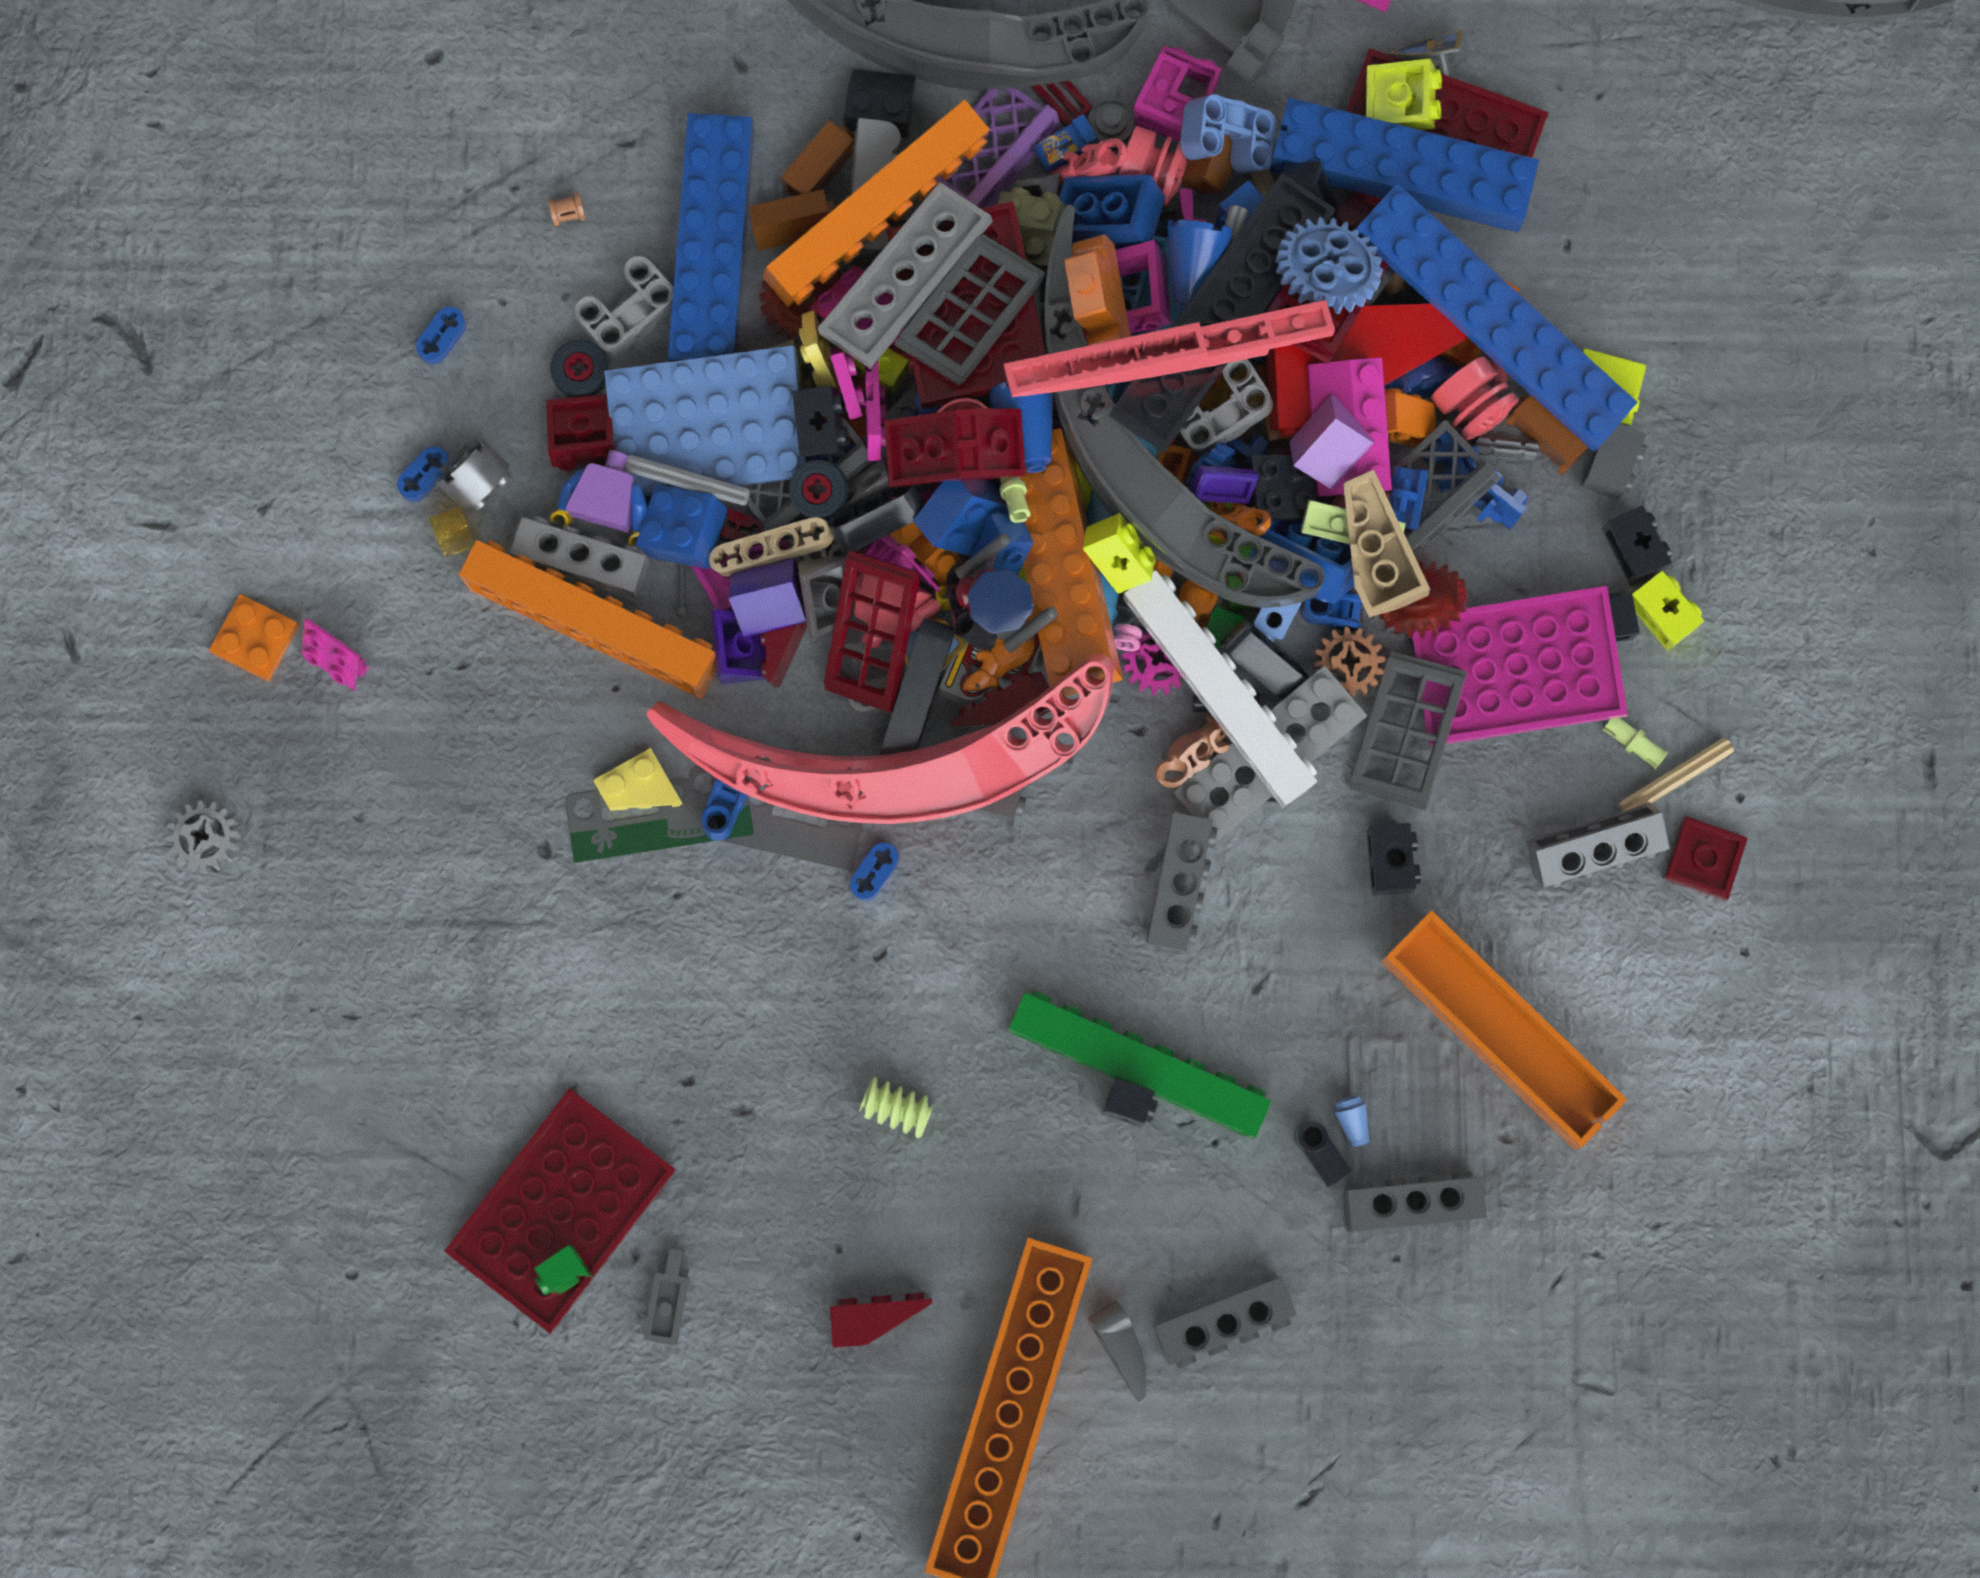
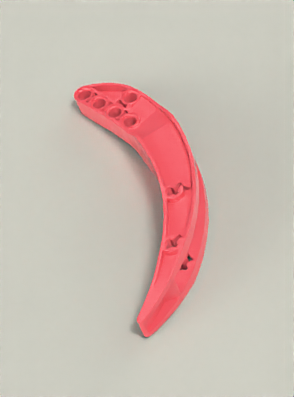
(909, 784)

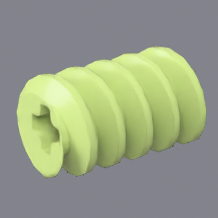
(896, 1107)

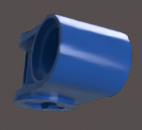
(1335, 614)
(726, 803)

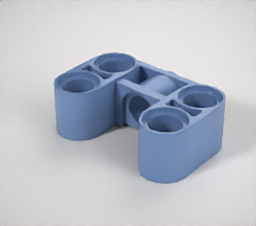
(1249, 128)

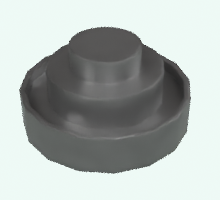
(1111, 120)

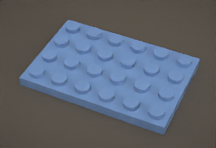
(710, 416)

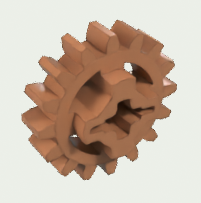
(1364, 661)

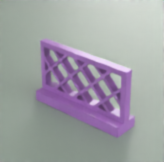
(1015, 156)

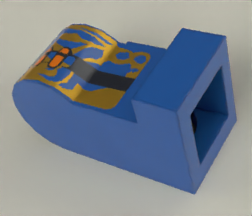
(1069, 139)

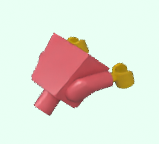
(892, 595)

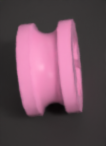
(1127, 637)

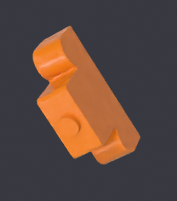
(1097, 290)

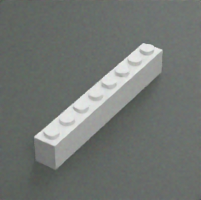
(1220, 689)

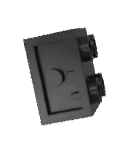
(1280, 487)

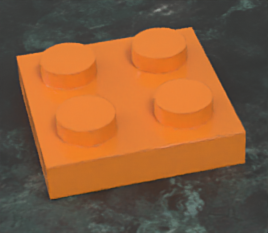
(254, 637)

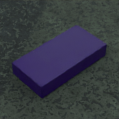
(1224, 484)

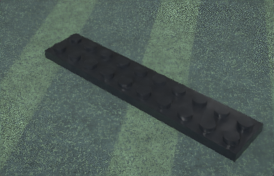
(1236, 288)

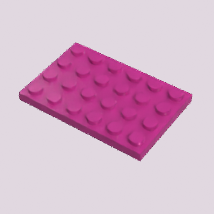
(1528, 665)

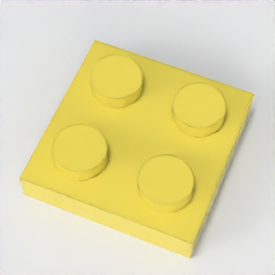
(816, 351)

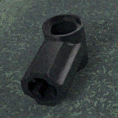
(1323, 1155)

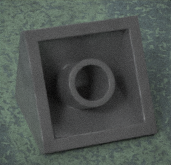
(821, 590)

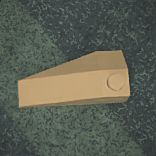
(1381, 557)

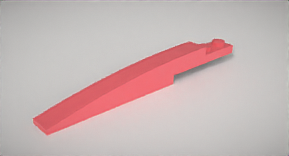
(1168, 351)

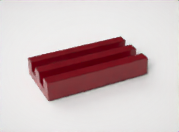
(1072, 91)

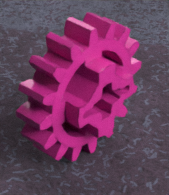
(1145, 655)

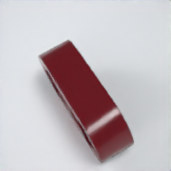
(741, 521)

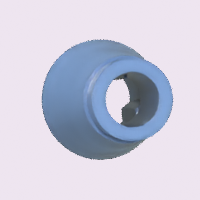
(1353, 1119)

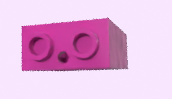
(1200, 70)
(1152, 258)

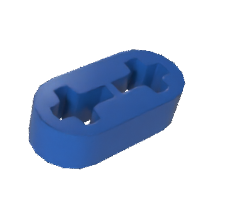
(435, 331)
(417, 469)
(867, 867)

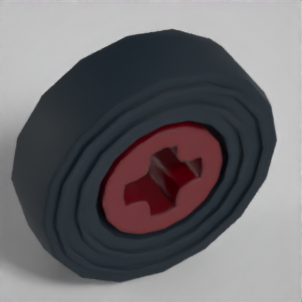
(567, 357)
(808, 476)

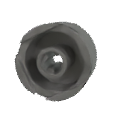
(473, 474)

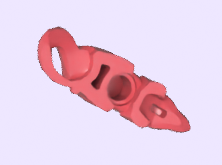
(1095, 160)

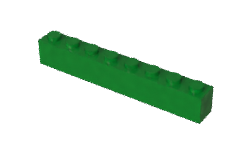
(1131, 1061)

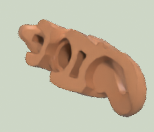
(1191, 753)

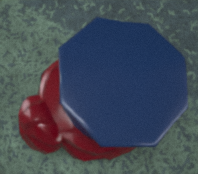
(996, 600)

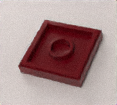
(1705, 858)

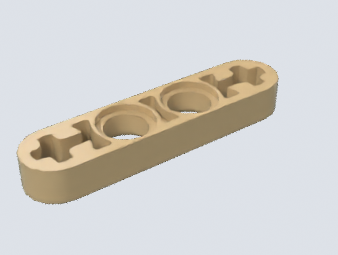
(770, 542)

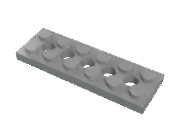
(910, 294)
(1294, 709)

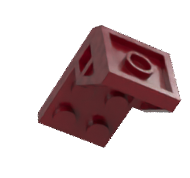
(955, 446)

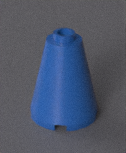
(1193, 255)
(1036, 423)

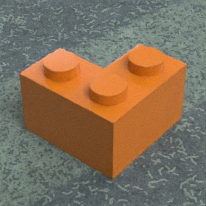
(1408, 418)

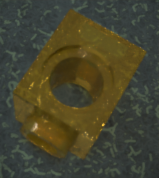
(452, 531)

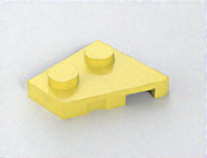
(637, 784)

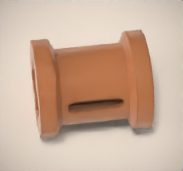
(566, 209)

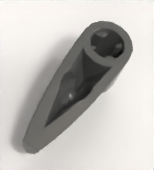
(1121, 1344)

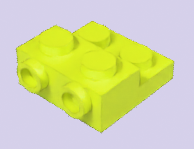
(1404, 93)

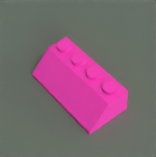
(1361, 391)

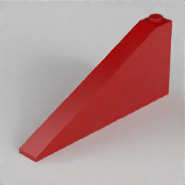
(1396, 333)

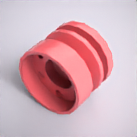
(1161, 164)
(1474, 399)

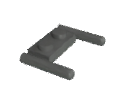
(978, 563)

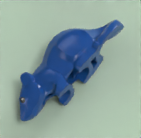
(1424, 378)

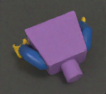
(604, 497)

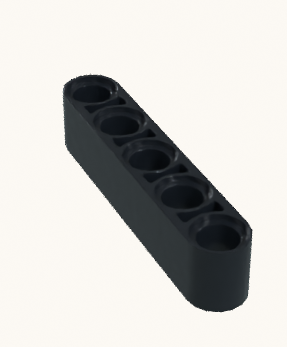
(918, 687)

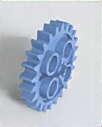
(1329, 265)

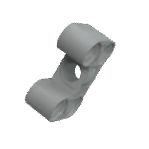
(633, 317)
(1234, 415)

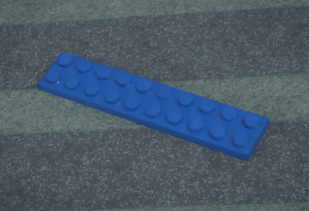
(1496, 318)

